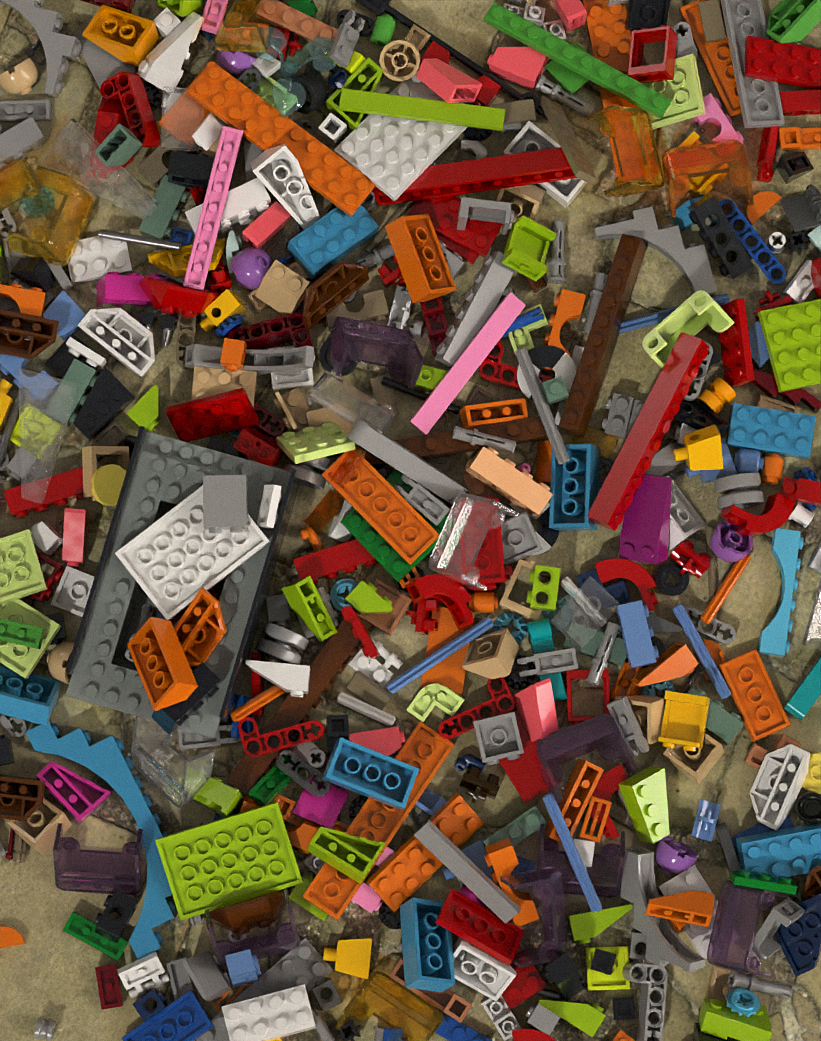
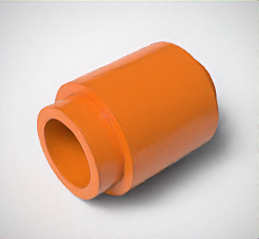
(772, 469)
(483, 602)

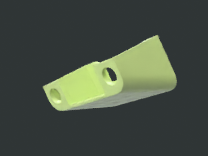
(688, 318)

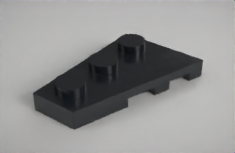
(699, 415)

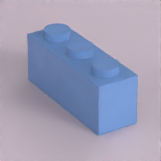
(637, 634)

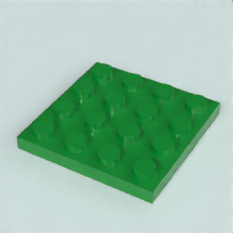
(376, 544)

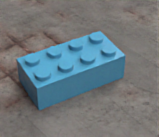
(331, 240)
(770, 431)
(574, 488)
(27, 698)
(370, 773)
(781, 851)
(426, 947)

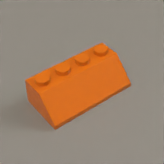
(420, 257)
(161, 663)

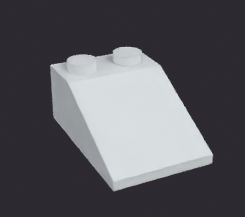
(288, 677)
(481, 970)

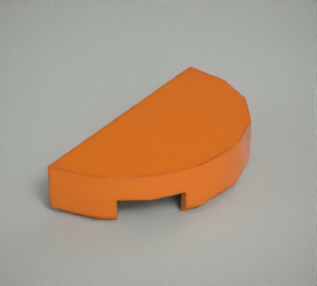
(762, 203)
(716, 653)
(10, 937)

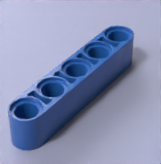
(759, 249)

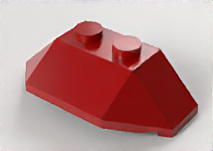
(108, 117)
(175, 298)

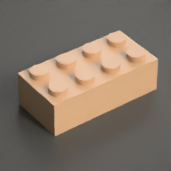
(509, 481)

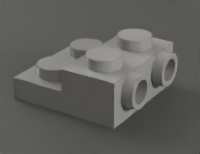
(621, 415)
(498, 738)

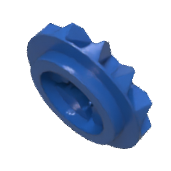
(228, 325)

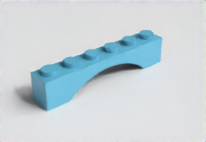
(785, 550)

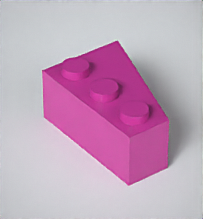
(122, 289)
(72, 792)

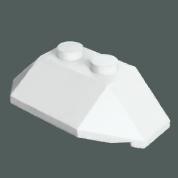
(121, 337)
(779, 784)

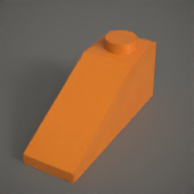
(671, 664)
(686, 907)

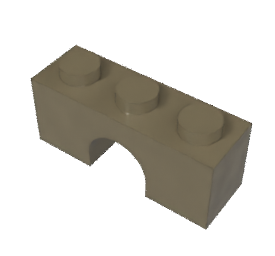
(153, 167)
(374, 310)

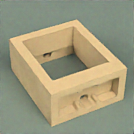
(90, 463)
(518, 608)

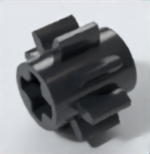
(796, 248)
(351, 1037)

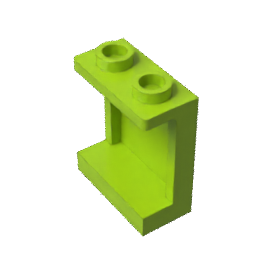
(528, 248)

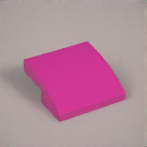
(322, 809)

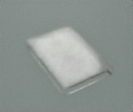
(179, 120)
(585, 613)

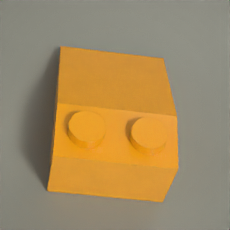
(122, 34)

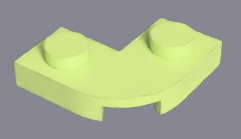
(521, 337)
(433, 695)

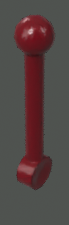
(9, 855)

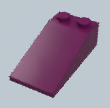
(647, 522)

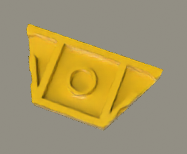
(176, 262)

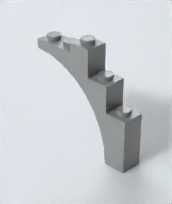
(56, 46)
(668, 241)
(278, 361)
(662, 942)

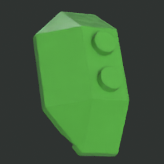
(793, 20)

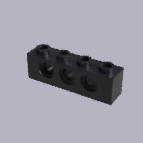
(739, 261)

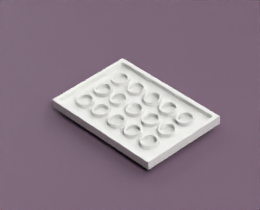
(398, 149)
(181, 557)

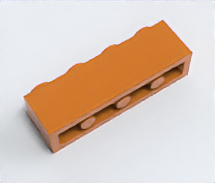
(576, 796)

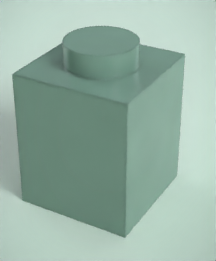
(555, 390)

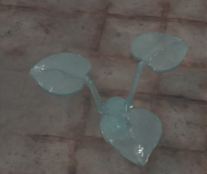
(288, 95)

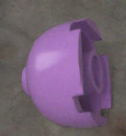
(235, 62)
(250, 267)
(728, 544)
(674, 856)

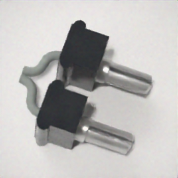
(167, 323)

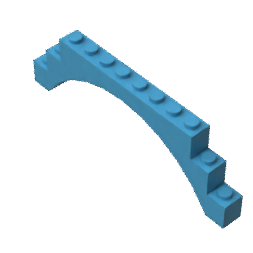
(110, 764)

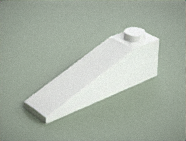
(165, 61)
(285, 180)

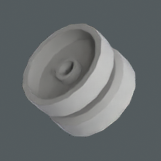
(308, 472)
(739, 490)
(282, 643)

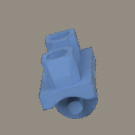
(705, 820)

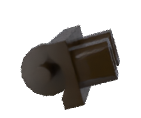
(479, 788)

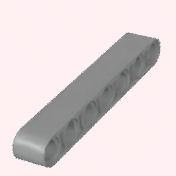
(406, 461)

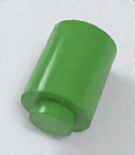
(383, 30)

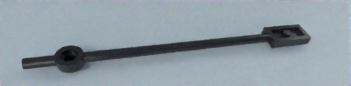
(381, 6)

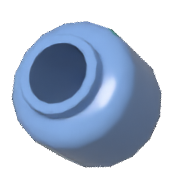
(748, 461)

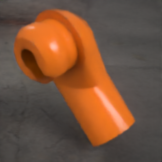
(314, 539)

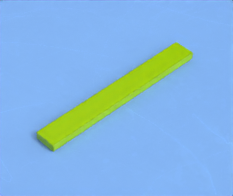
(422, 109)

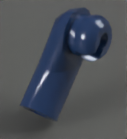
(467, 761)

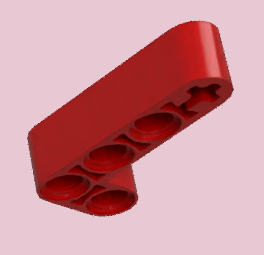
(131, 92)
(801, 102)
(500, 368)
(474, 712)
(283, 734)

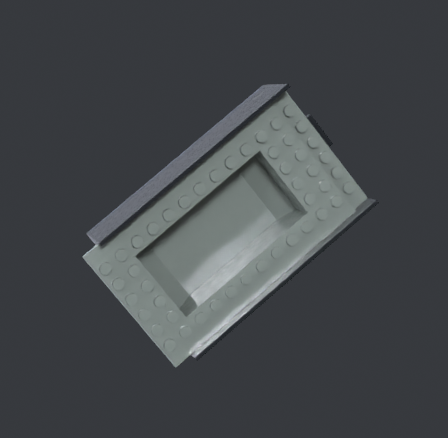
(156, 481)

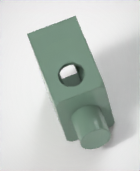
(120, 144)

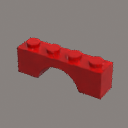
(489, 89)

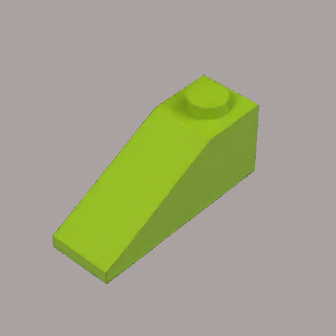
(309, 607)
(590, 924)
(580, 1015)

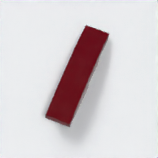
(435, 322)
(767, 384)

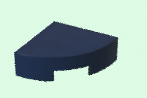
(338, 79)

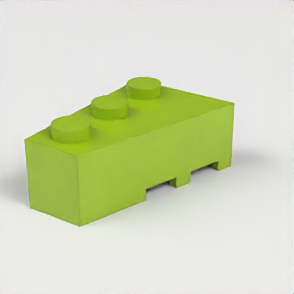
(365, 78)
(219, 797)
(647, 803)
(345, 852)
(721, 1022)

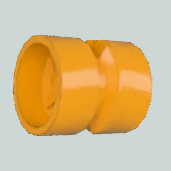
(717, 395)

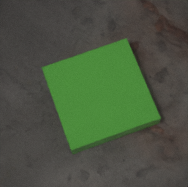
(567, 78)

